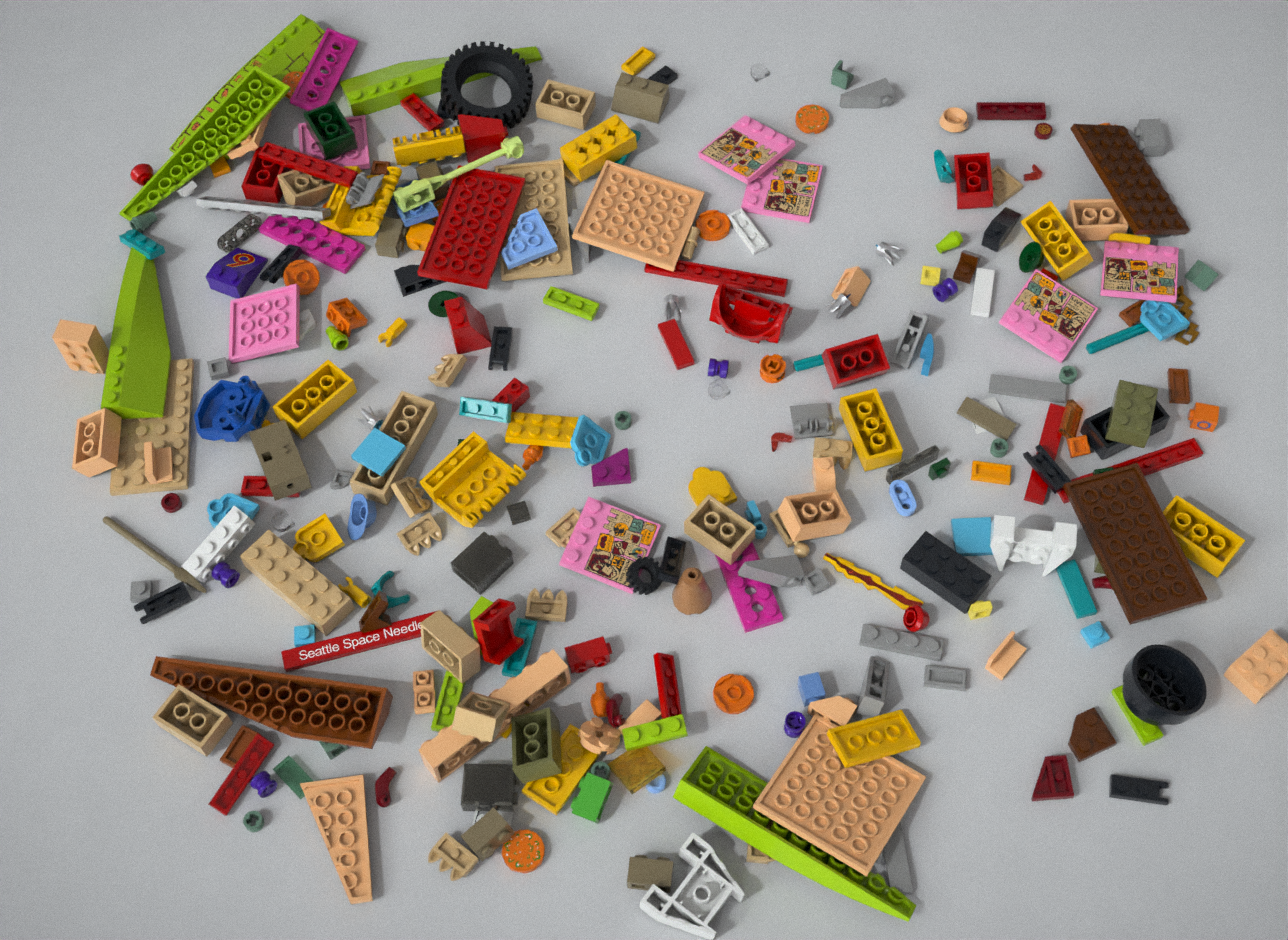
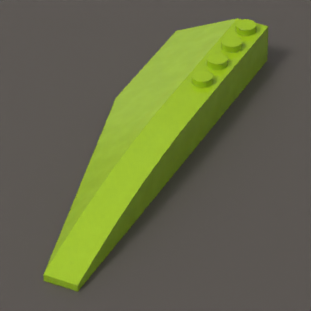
(217, 134)
(139, 345)
(727, 796)

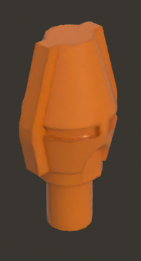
(531, 455)
(599, 700)

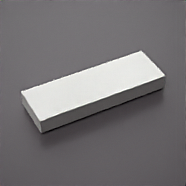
(747, 231)
(982, 292)

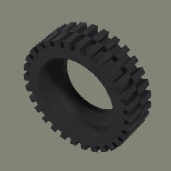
(487, 60)

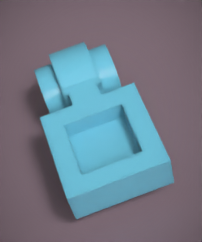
(752, 514)

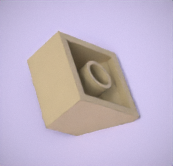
(480, 716)

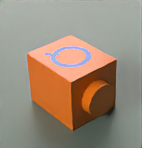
(1203, 417)

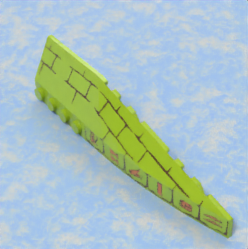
(282, 55)

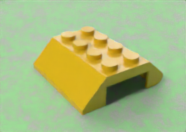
(428, 147)
(363, 219)
(470, 481)

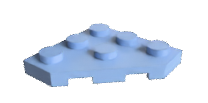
(528, 240)

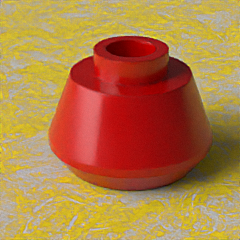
(142, 173)
(915, 618)

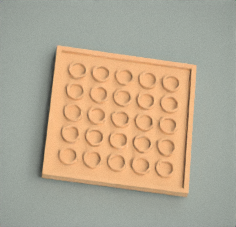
(638, 215)
(838, 807)

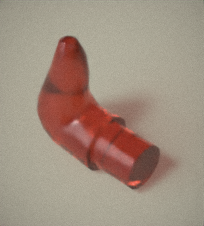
(1036, 174)
(782, 437)

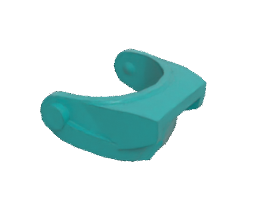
(941, 163)
(393, 601)

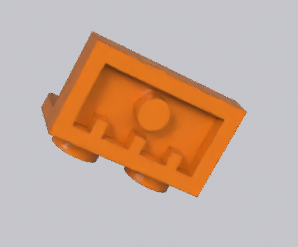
(345, 316)

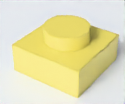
(930, 275)
(980, 609)

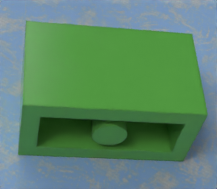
(591, 797)

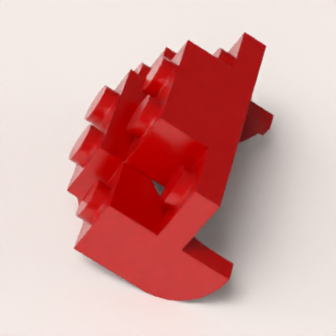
(750, 316)

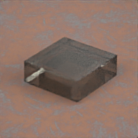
(518, 513)

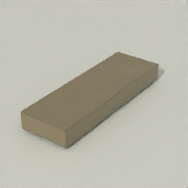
(986, 418)

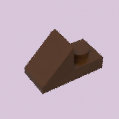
(966, 266)
(374, 616)

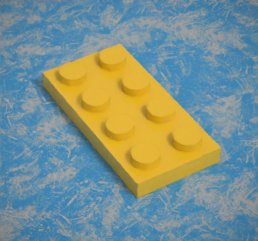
(540, 429)
(873, 738)
(555, 790)

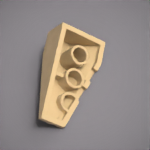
(304, 188)

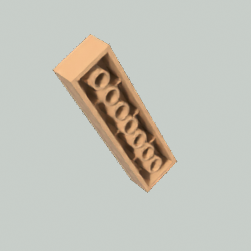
(534, 686)

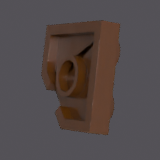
(1089, 735)

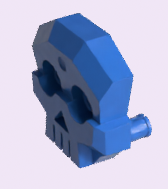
(231, 410)

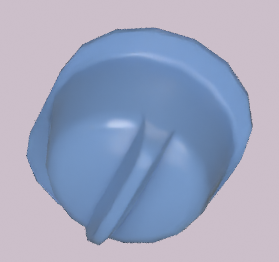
(362, 515)

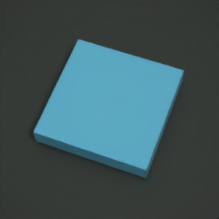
(378, 452)
(972, 536)

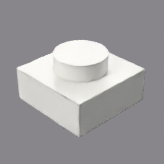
(187, 189)

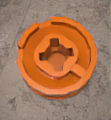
(772, 368)

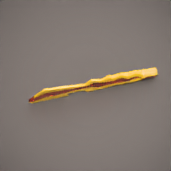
(871, 581)

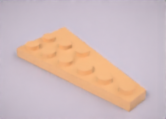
(342, 821)

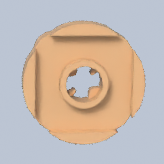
(596, 728)

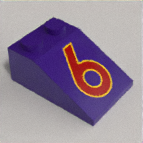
(235, 272)

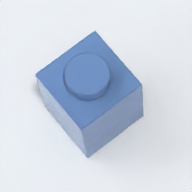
(810, 688)

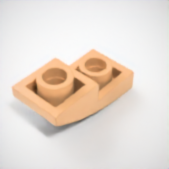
(424, 692)
(643, 714)

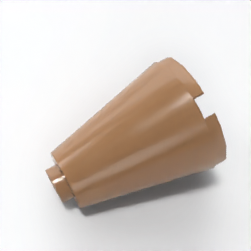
(692, 592)

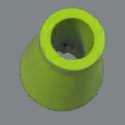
(950, 241)
(337, 339)

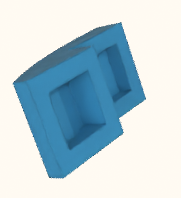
(927, 354)

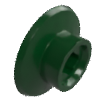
(1031, 257)
(436, 302)

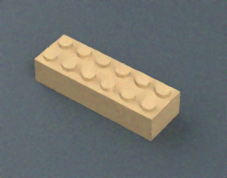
(408, 424)
(297, 582)

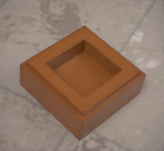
(380, 168)

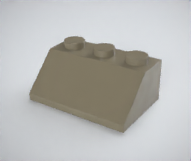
(640, 97)

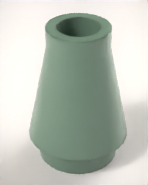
(143, 221)

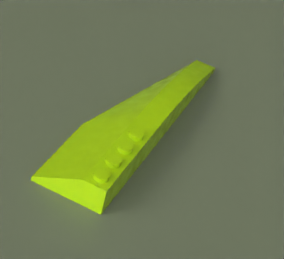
(393, 83)

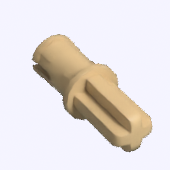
(691, 243)

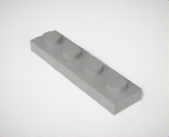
(901, 642)

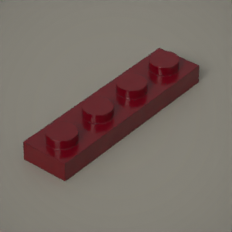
(1011, 111)

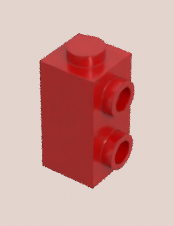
(513, 393)
(588, 654)

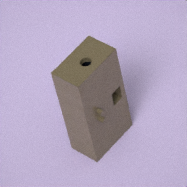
(280, 460)

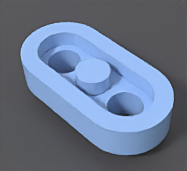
(902, 499)

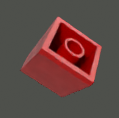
(481, 135)
(466, 326)

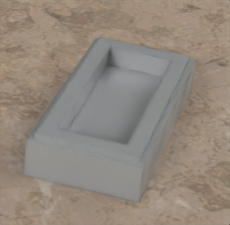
(945, 678)

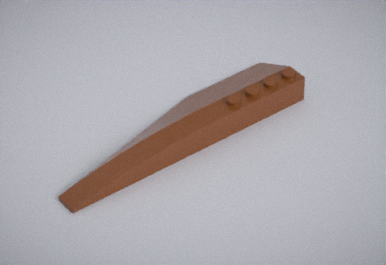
(286, 702)

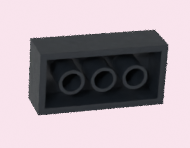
(1096, 428)
(945, 572)

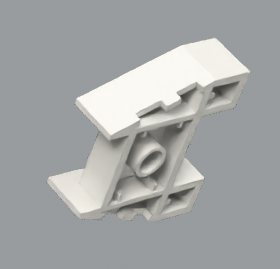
(1032, 545)
(698, 895)

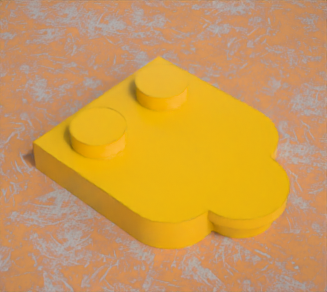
(710, 483)
(317, 539)

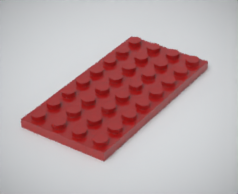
(472, 228)

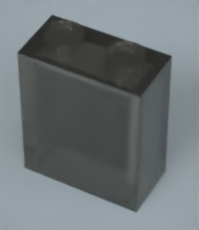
(482, 562)
(489, 787)

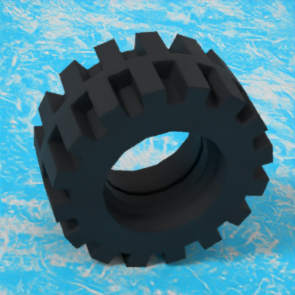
(634, 580)

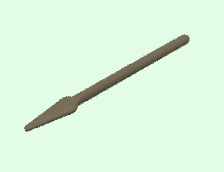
(179, 573)

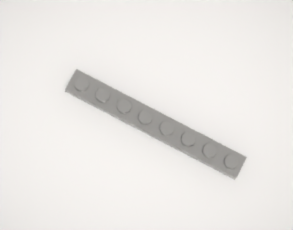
(258, 207)

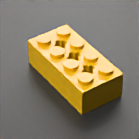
(603, 142)
(1057, 240)
(315, 399)
(870, 429)
(1202, 537)

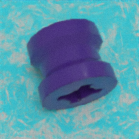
(263, 784)

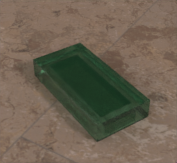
(292, 775)

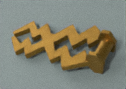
(1184, 309)

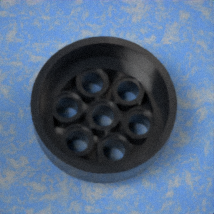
(1163, 686)

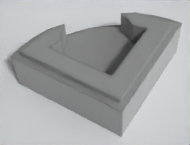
(341, 479)

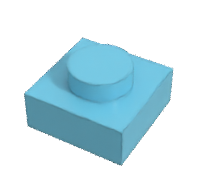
(1094, 634)
(304, 635)

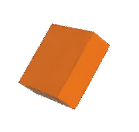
(1078, 446)

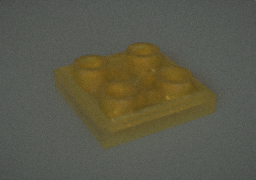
(636, 768)

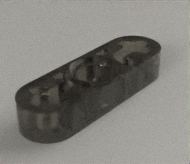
(231, 233)

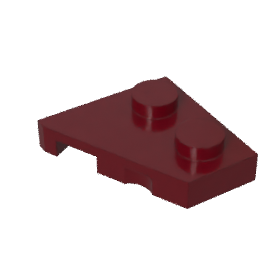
(1053, 780)

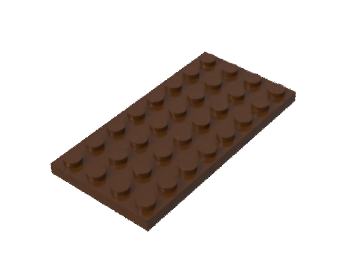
(1130, 180)
(1134, 543)

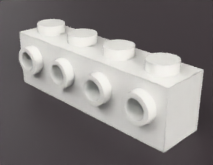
(218, 544)

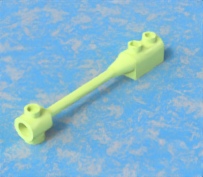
(423, 190)

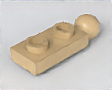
(800, 549)

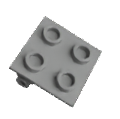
(363, 190)
(811, 420)

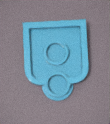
(1162, 319)
(589, 442)
(218, 508)

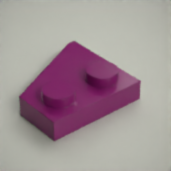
(612, 470)

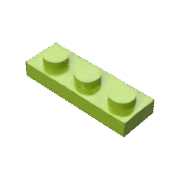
(571, 303)
(448, 700)
(654, 732)
(1146, 732)

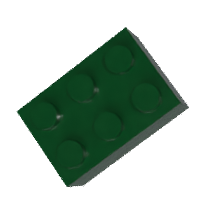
(330, 130)

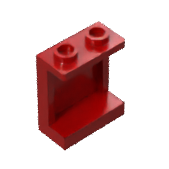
(496, 632)

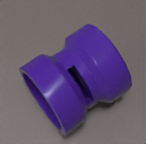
(944, 290)
(714, 367)
(223, 573)
(795, 720)

